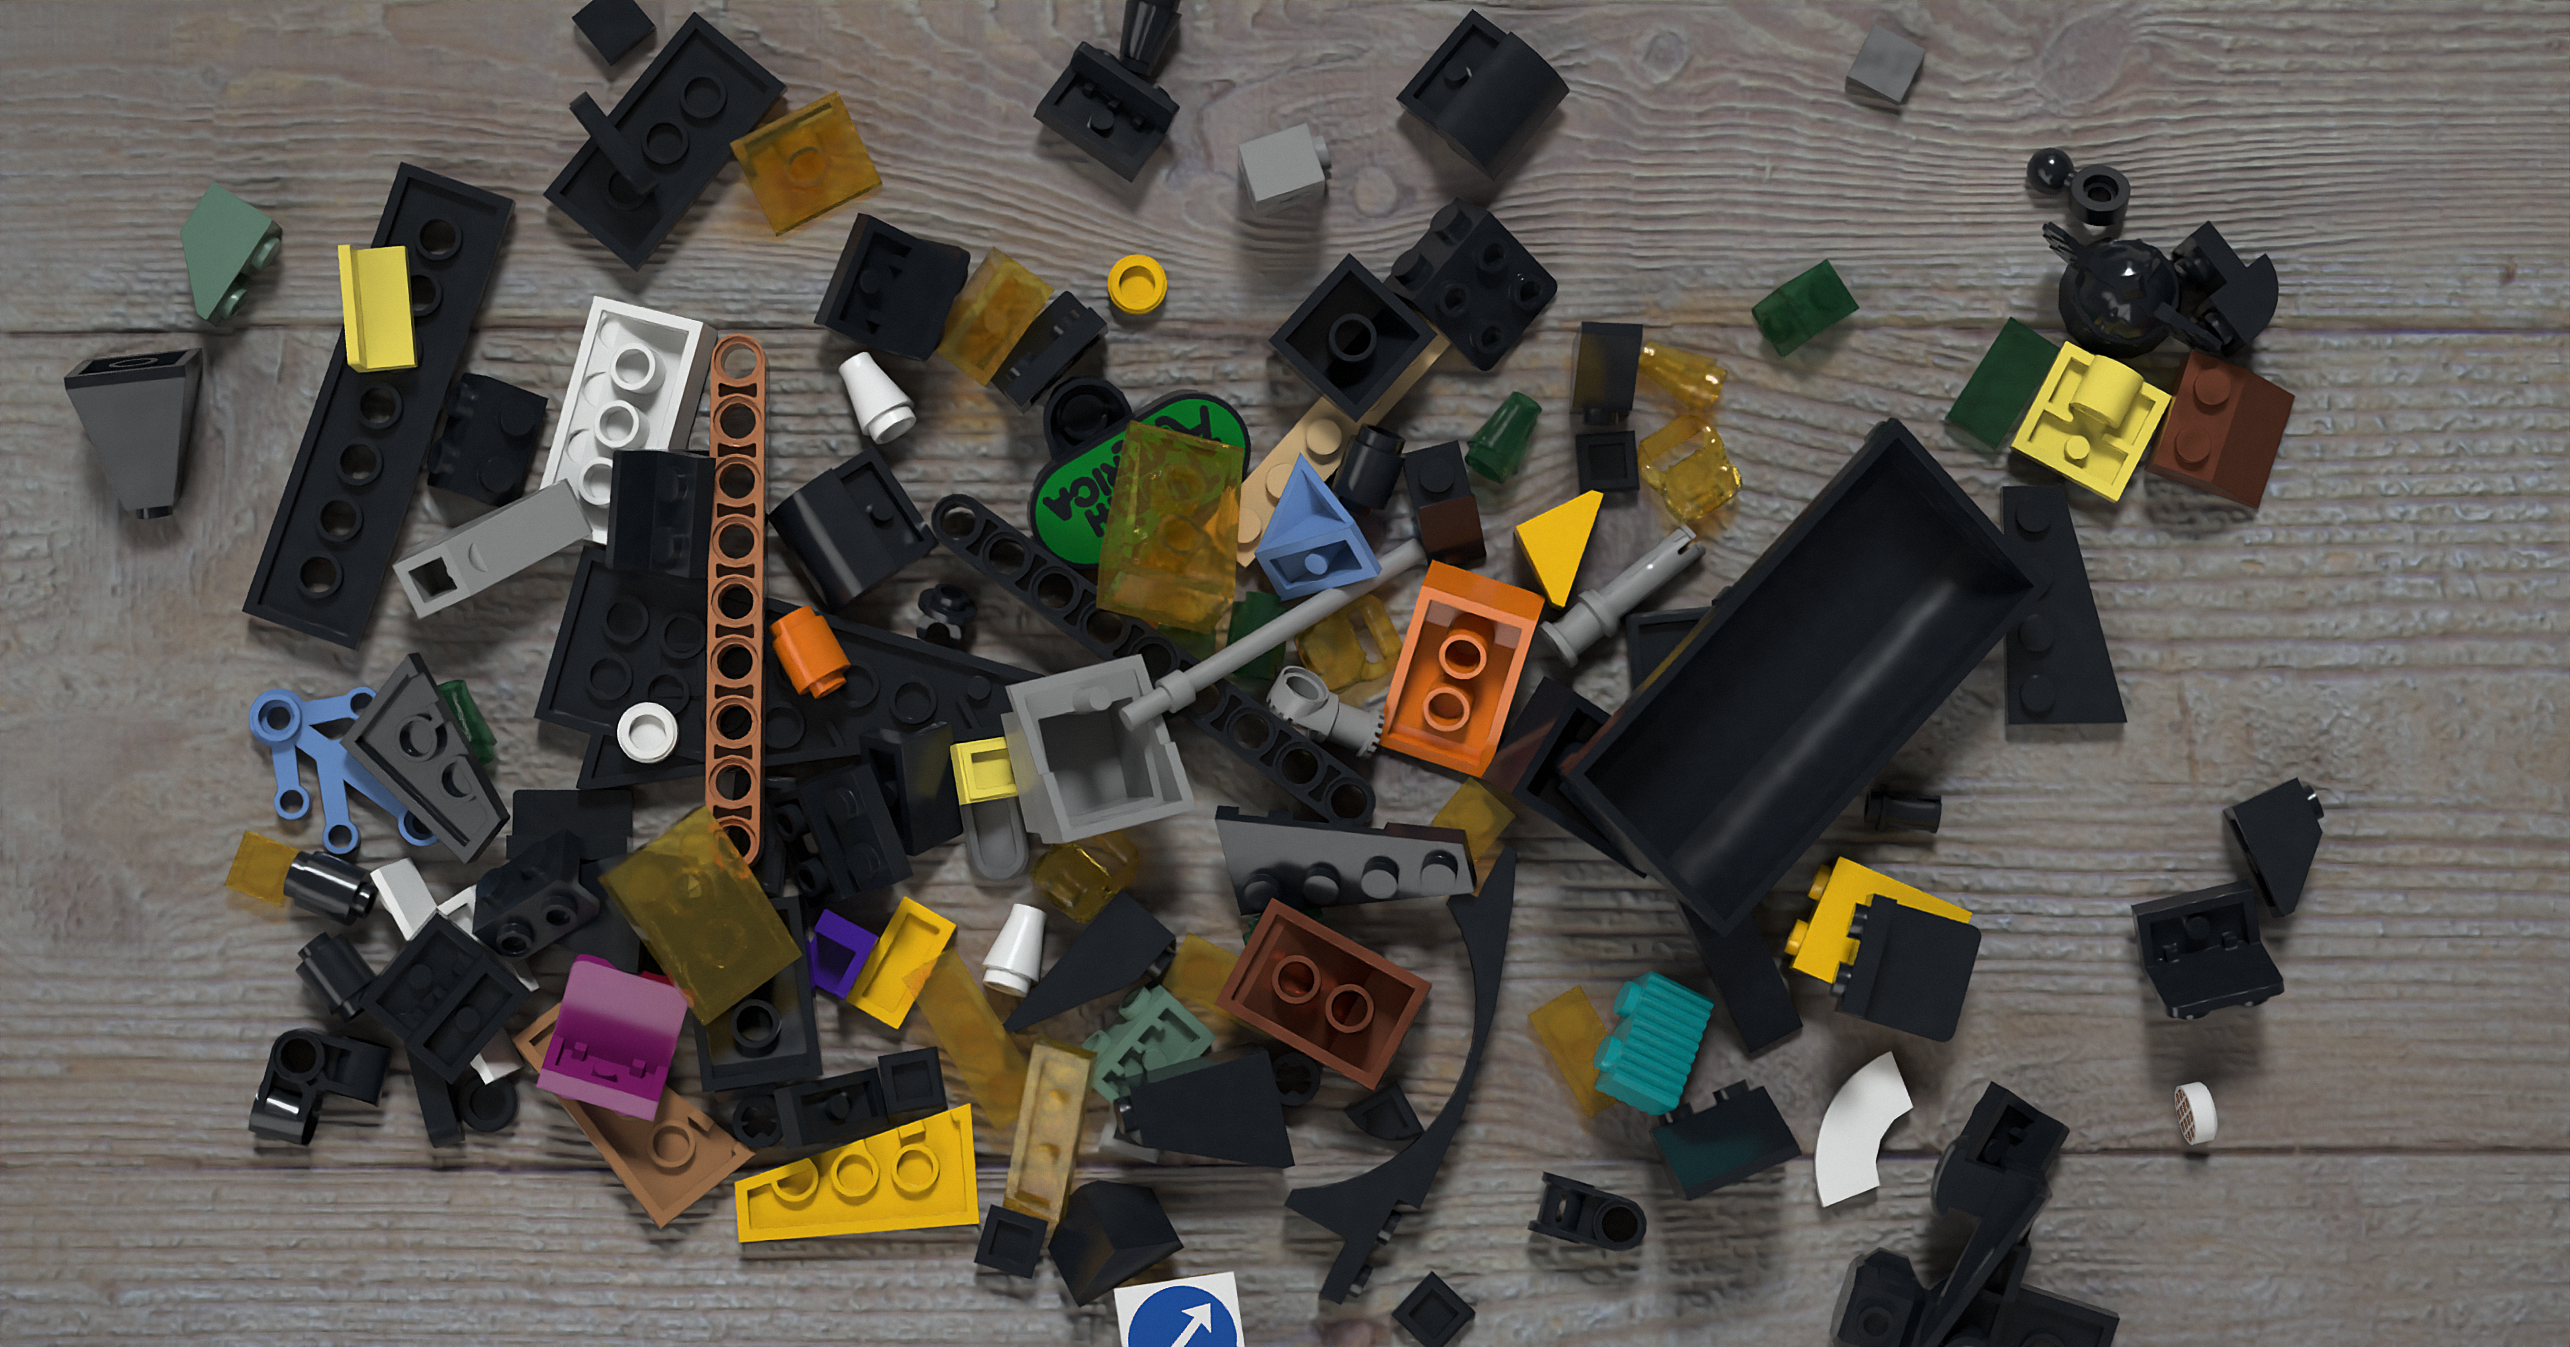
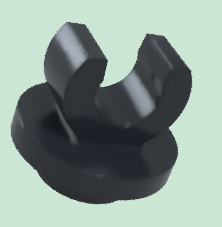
(948, 606)

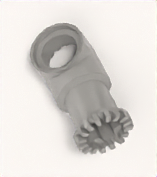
(1323, 713)

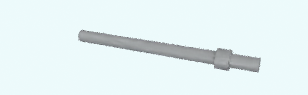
(1180, 688)

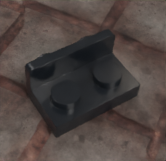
(1048, 350)

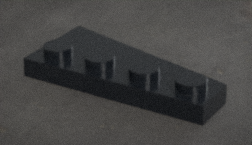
(1339, 861)

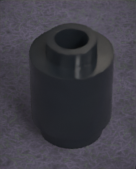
(1369, 469)
(330, 887)
(335, 974)

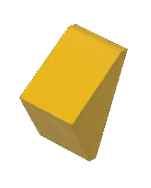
(1556, 544)

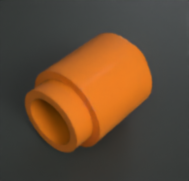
(809, 652)

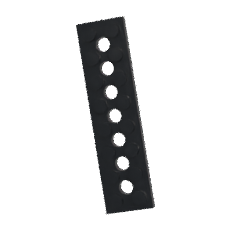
(401, 442)

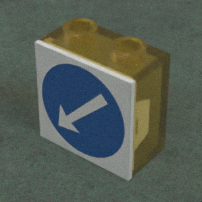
(1181, 1312)

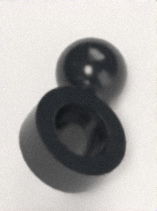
(2096, 193)

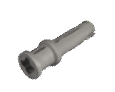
(1600, 611)

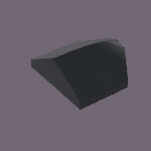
(1110, 1237)

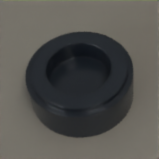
(489, 1105)

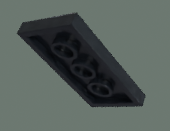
(680, 125)

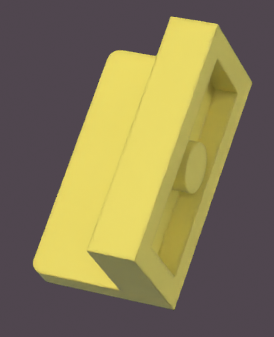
(377, 308)

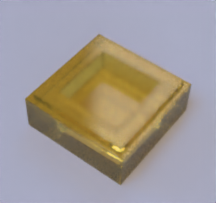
(261, 868)

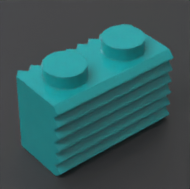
(1652, 1043)

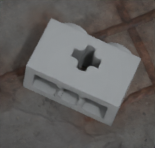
(1284, 169)

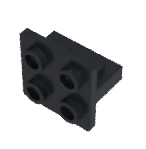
(661, 511)

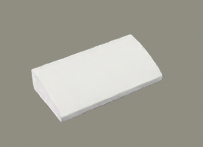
(628, 390)

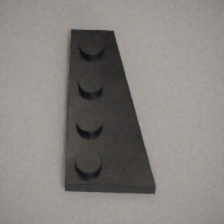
(2057, 650)

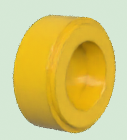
(1137, 285)

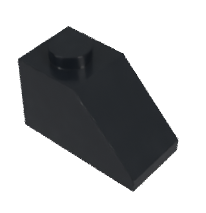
(2279, 840)

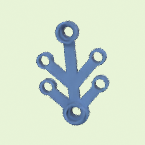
(333, 764)

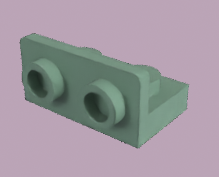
(1145, 1036)

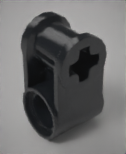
(1583, 1214)

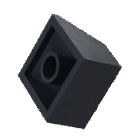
(1351, 339)

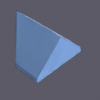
(1312, 539)

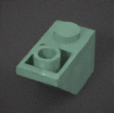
(222, 249)

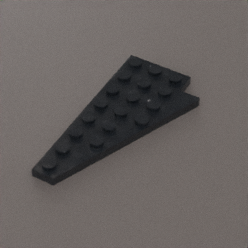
(607, 667)

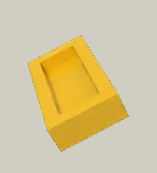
(907, 943)

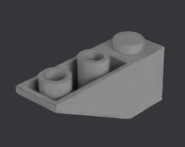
(491, 548)

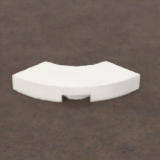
(1853, 1129)

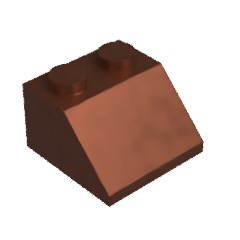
(2220, 429)

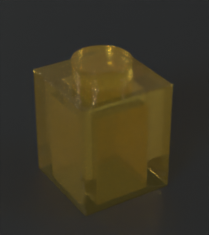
(1477, 813)

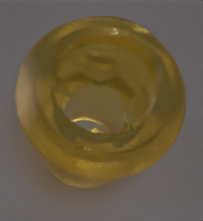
(1684, 375)

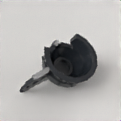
(2121, 297)

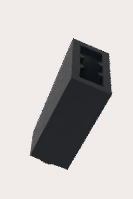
(1209, 1107)

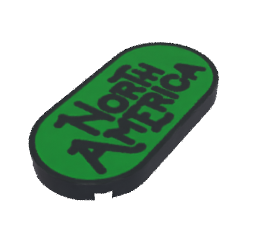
(1077, 487)

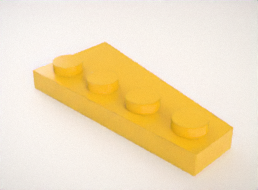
(881, 1183)

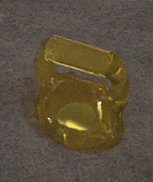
(1698, 481)
(1335, 652)
(1077, 882)

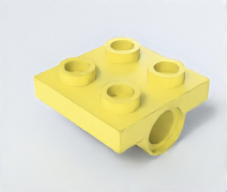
(2090, 421)

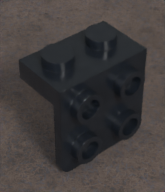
(1472, 282)
(893, 290)
(2205, 951)
(1905, 968)

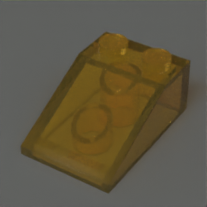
(1172, 529)
(701, 914)

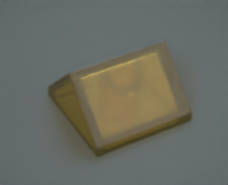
(806, 163)

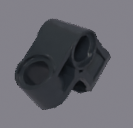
(292, 1100)

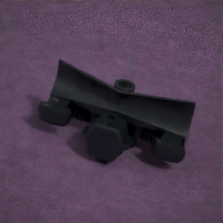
(1983, 1294)

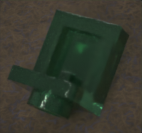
(1804, 308)

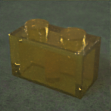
(991, 315)

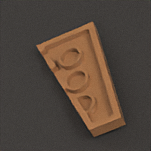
(659, 1161)

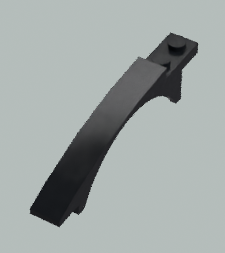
(1363, 1205)

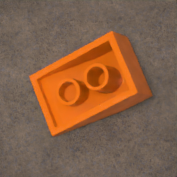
(1459, 668)

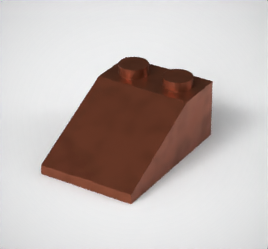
(1323, 994)

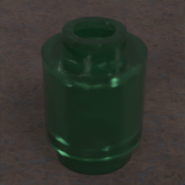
(1246, 618)

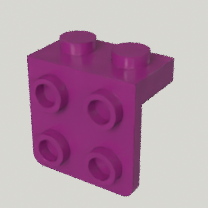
(613, 1038)

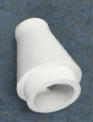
(877, 401)
(1016, 954)

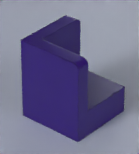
(840, 953)

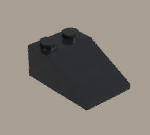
(1527, 762)
(772, 1029)
(1722, 1141)

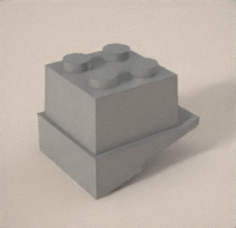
(1080, 763)

